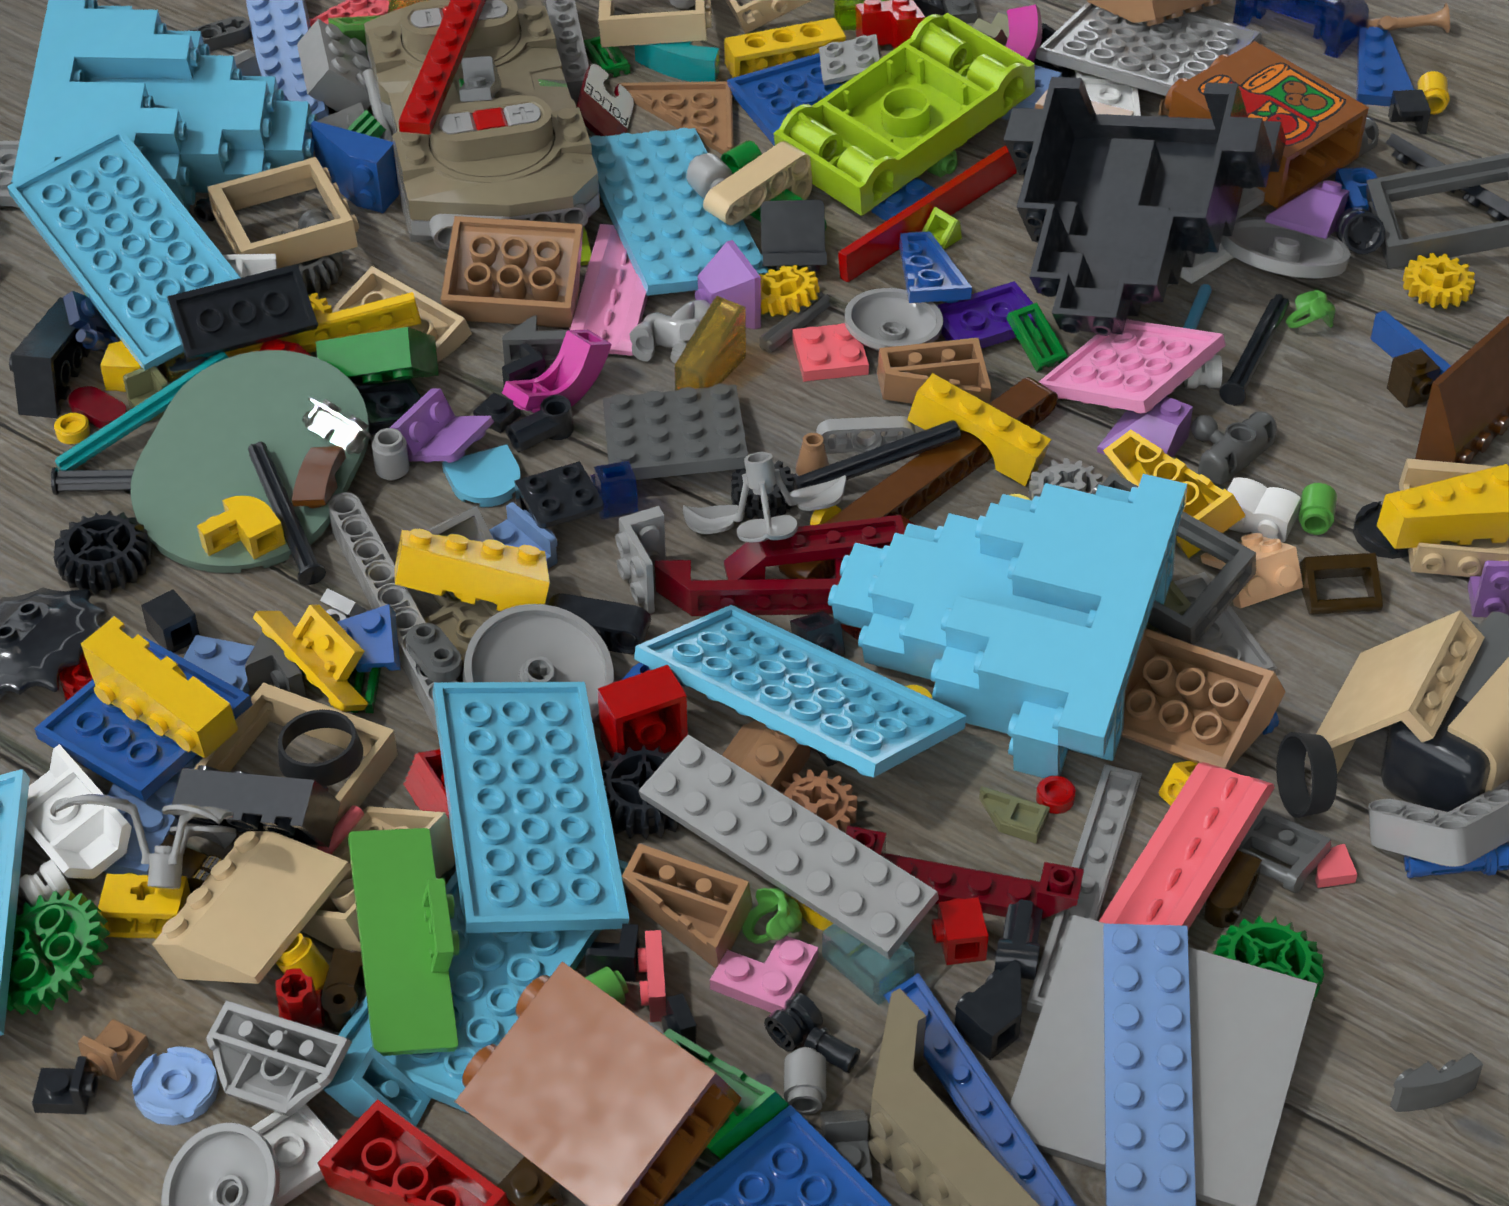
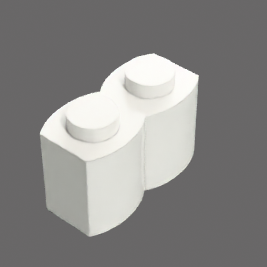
(1267, 510)

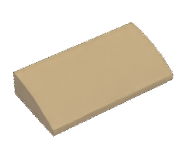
(446, 326)

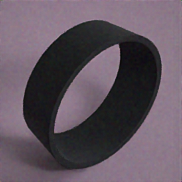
(325, 772)
(1291, 774)

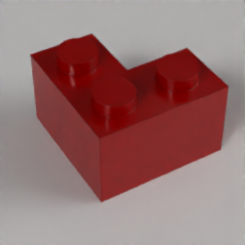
(890, 20)

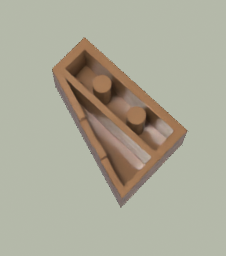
(907, 367)
(688, 900)

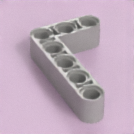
(1442, 836)

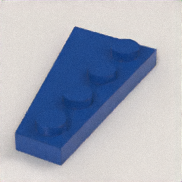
(1379, 67)
(930, 271)

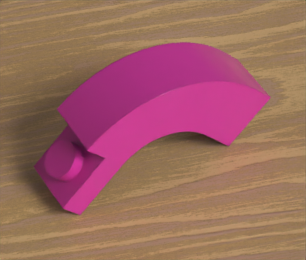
(1025, 31)
(569, 375)

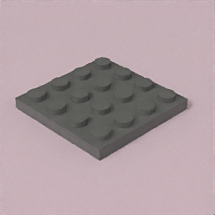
(676, 431)

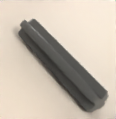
(783, 329)

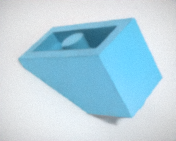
(369, 1077)

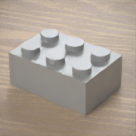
(334, 66)

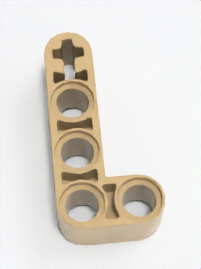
(760, 181)

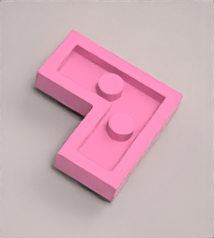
(766, 983)

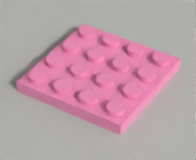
(1133, 367)

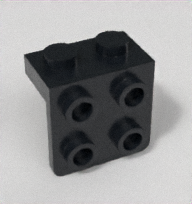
(793, 234)
(558, 495)

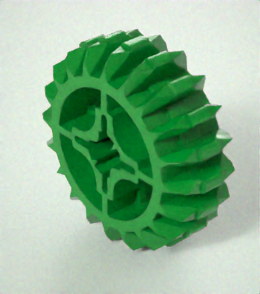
(1273, 948)

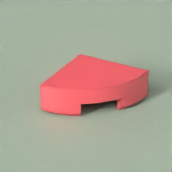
(1336, 868)

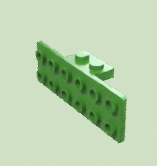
(404, 941)

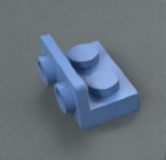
(522, 530)

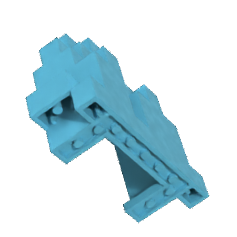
(167, 93)
(1023, 611)

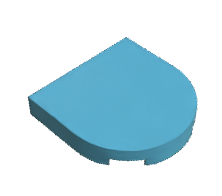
(484, 476)

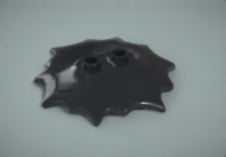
(43, 636)

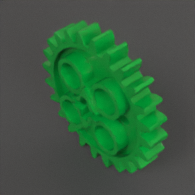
(71, 939)

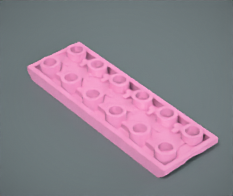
(611, 293)

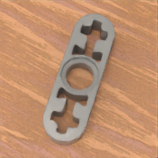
(842, 426)

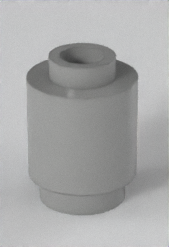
(390, 454)
(805, 1080)

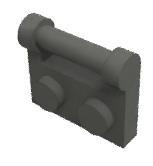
(1287, 843)

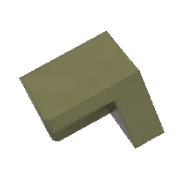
(142, 385)

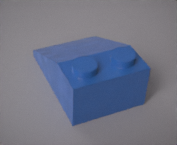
(358, 165)

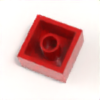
(643, 711)

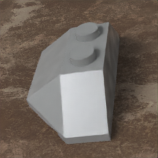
(272, 1058)

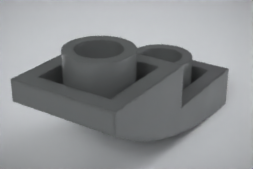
(1430, 1088)

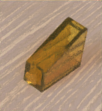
(714, 348)

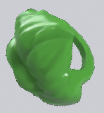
(1316, 304)
(786, 920)

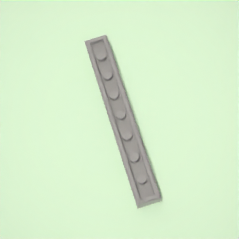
(1097, 856)

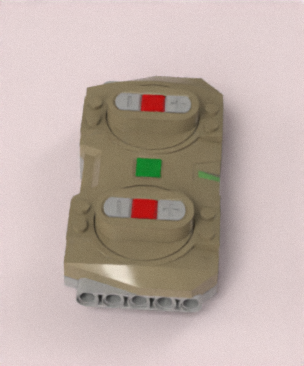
(486, 158)

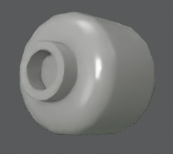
(706, 172)

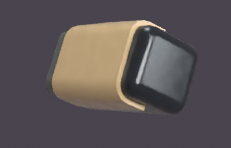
(1472, 741)

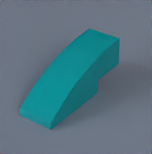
(680, 60)

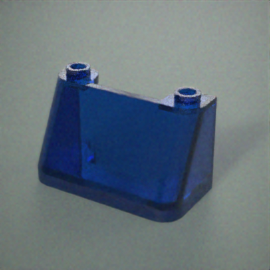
(1334, 20)

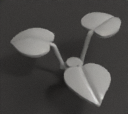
(761, 478)
(166, 861)

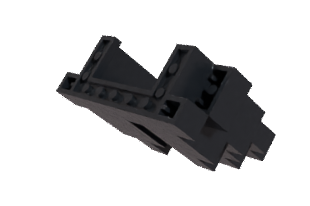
(1130, 196)

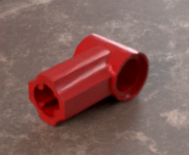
(299, 999)

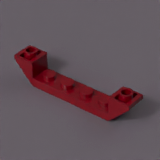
(812, 544)
(752, 596)
(1054, 892)

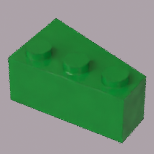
(382, 355)
(755, 1109)

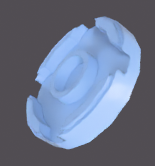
(175, 1086)

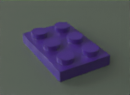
(984, 315)

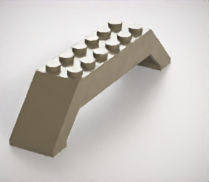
(920, 1134)

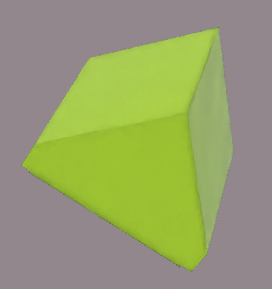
(943, 227)

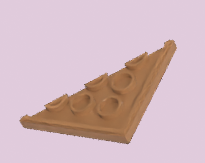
(690, 105)

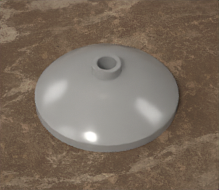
(888, 319)
(220, 1164)

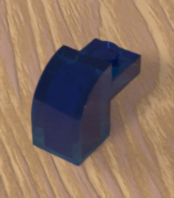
(617, 489)

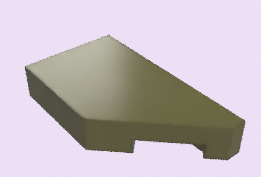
(1014, 815)

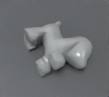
(667, 330)

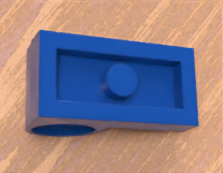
(1355, 181)

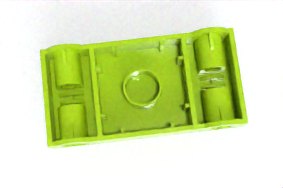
(907, 111)

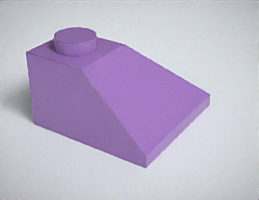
(1313, 210)
(734, 279)
(1164, 426)

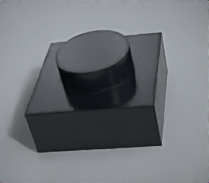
(501, 411)
(679, 1018)

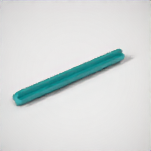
(129, 421)

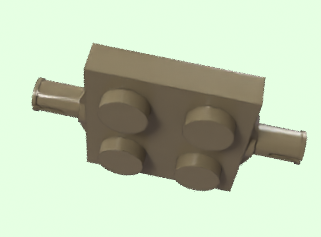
(460, 619)

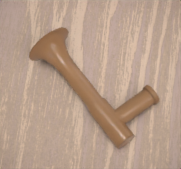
(1439, 19)

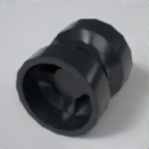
(793, 1021)

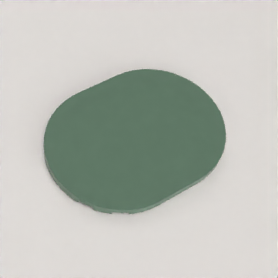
(204, 457)

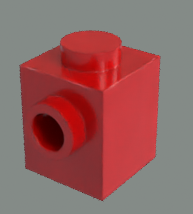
(961, 931)

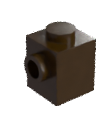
(1412, 377)
(530, 1186)

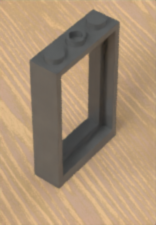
(1433, 180)
(1219, 593)

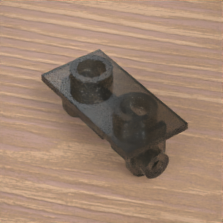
(348, 431)

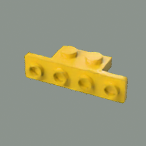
(320, 651)

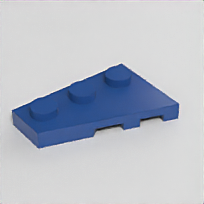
(377, 636)

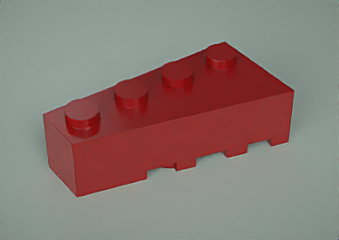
(398, 1165)

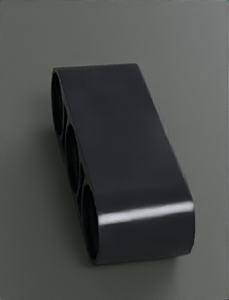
(617, 623)

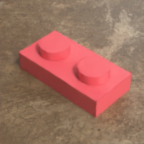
(651, 961)

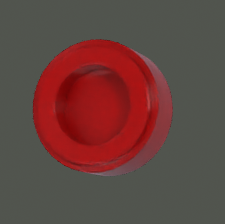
(1056, 793)

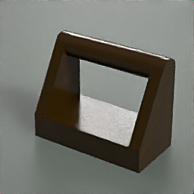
(1338, 567)

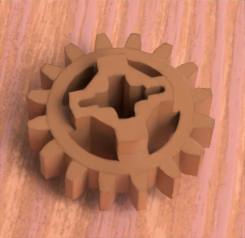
(823, 797)

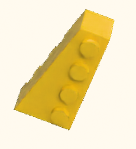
(1206, 502)
(1449, 510)
(472, 569)
(156, 690)

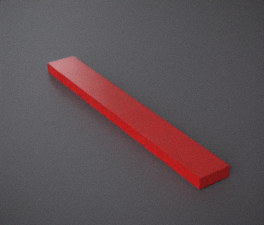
(949, 198)

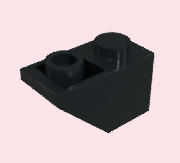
(992, 1013)

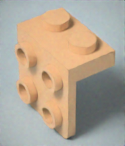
(1275, 569)

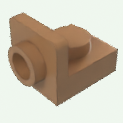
(113, 1049)

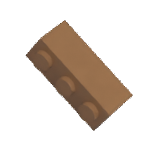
(767, 753)

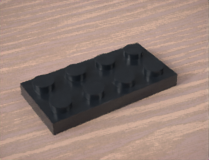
(242, 312)

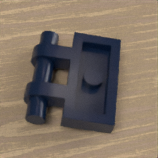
(93, 328)

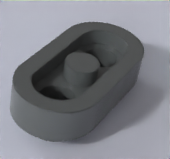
(434, 652)

